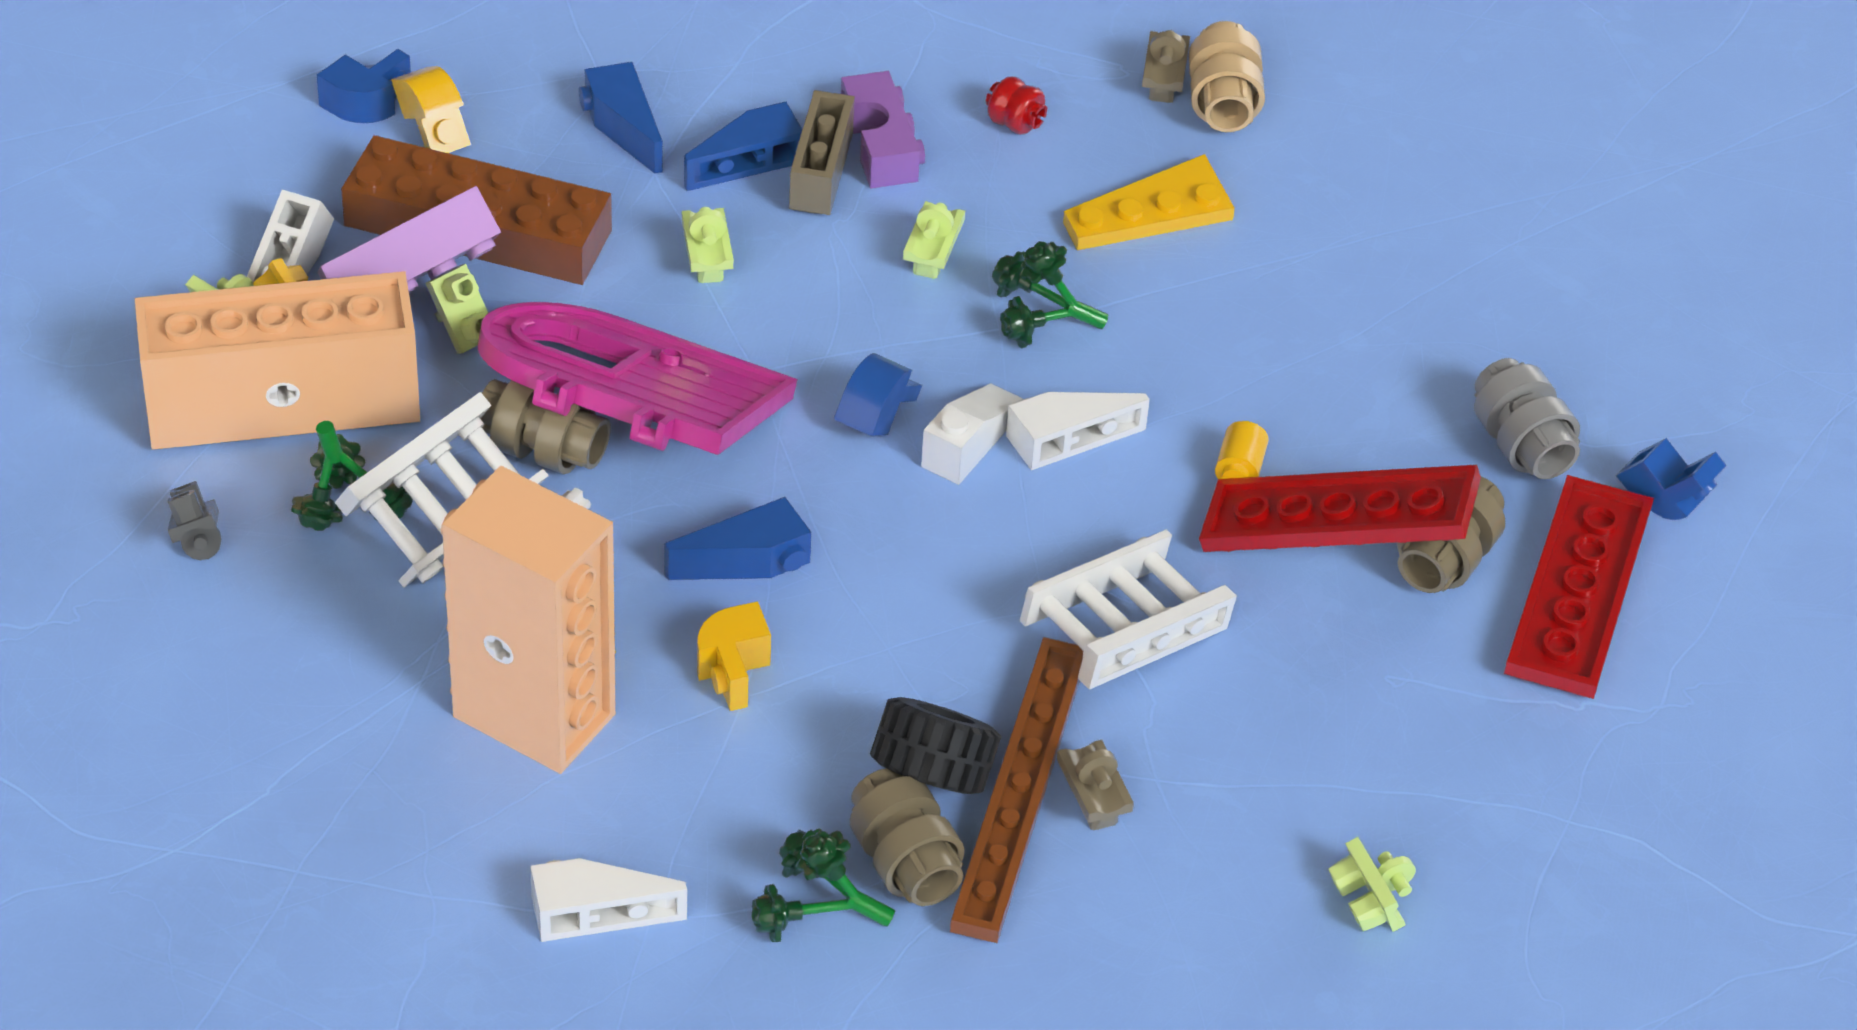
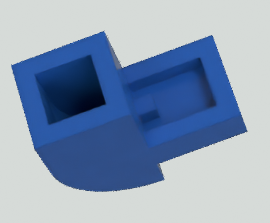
(361, 92)
(875, 395)
(1669, 480)

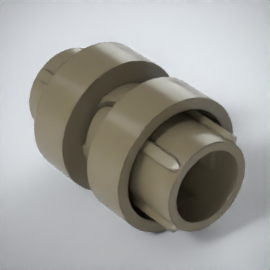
(556, 439)
(1449, 564)
(907, 837)

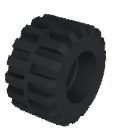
(935, 745)

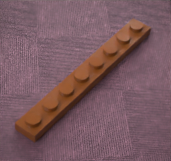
(1018, 792)

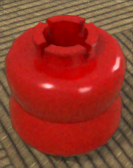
(1016, 105)

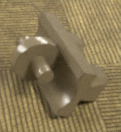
(1165, 65)
(1096, 784)

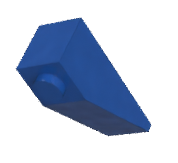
(622, 112)
(747, 146)
(742, 547)

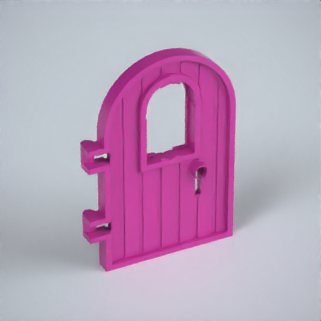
(658, 377)

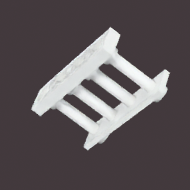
(402, 471)
(1135, 642)

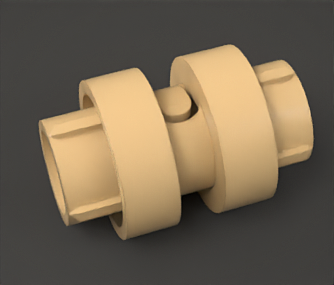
(1226, 76)

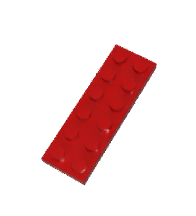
(1341, 508)
(1579, 587)

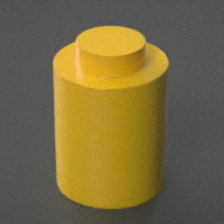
(1242, 451)

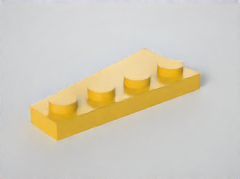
(1156, 205)

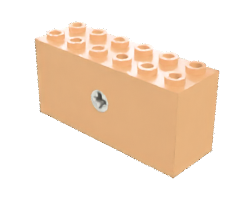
(278, 359)
(530, 617)

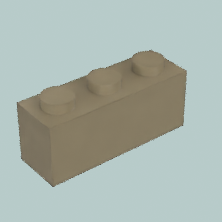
(821, 152)

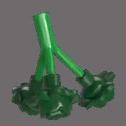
(1025, 272)
(335, 463)
(817, 856)

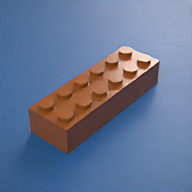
(542, 221)

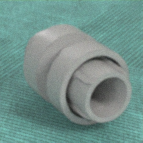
(1527, 418)

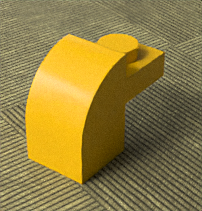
(434, 103)
(729, 646)

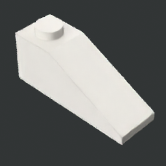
(293, 233)
(1072, 422)
(965, 432)
(596, 898)

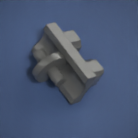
(194, 522)

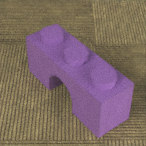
(888, 141)

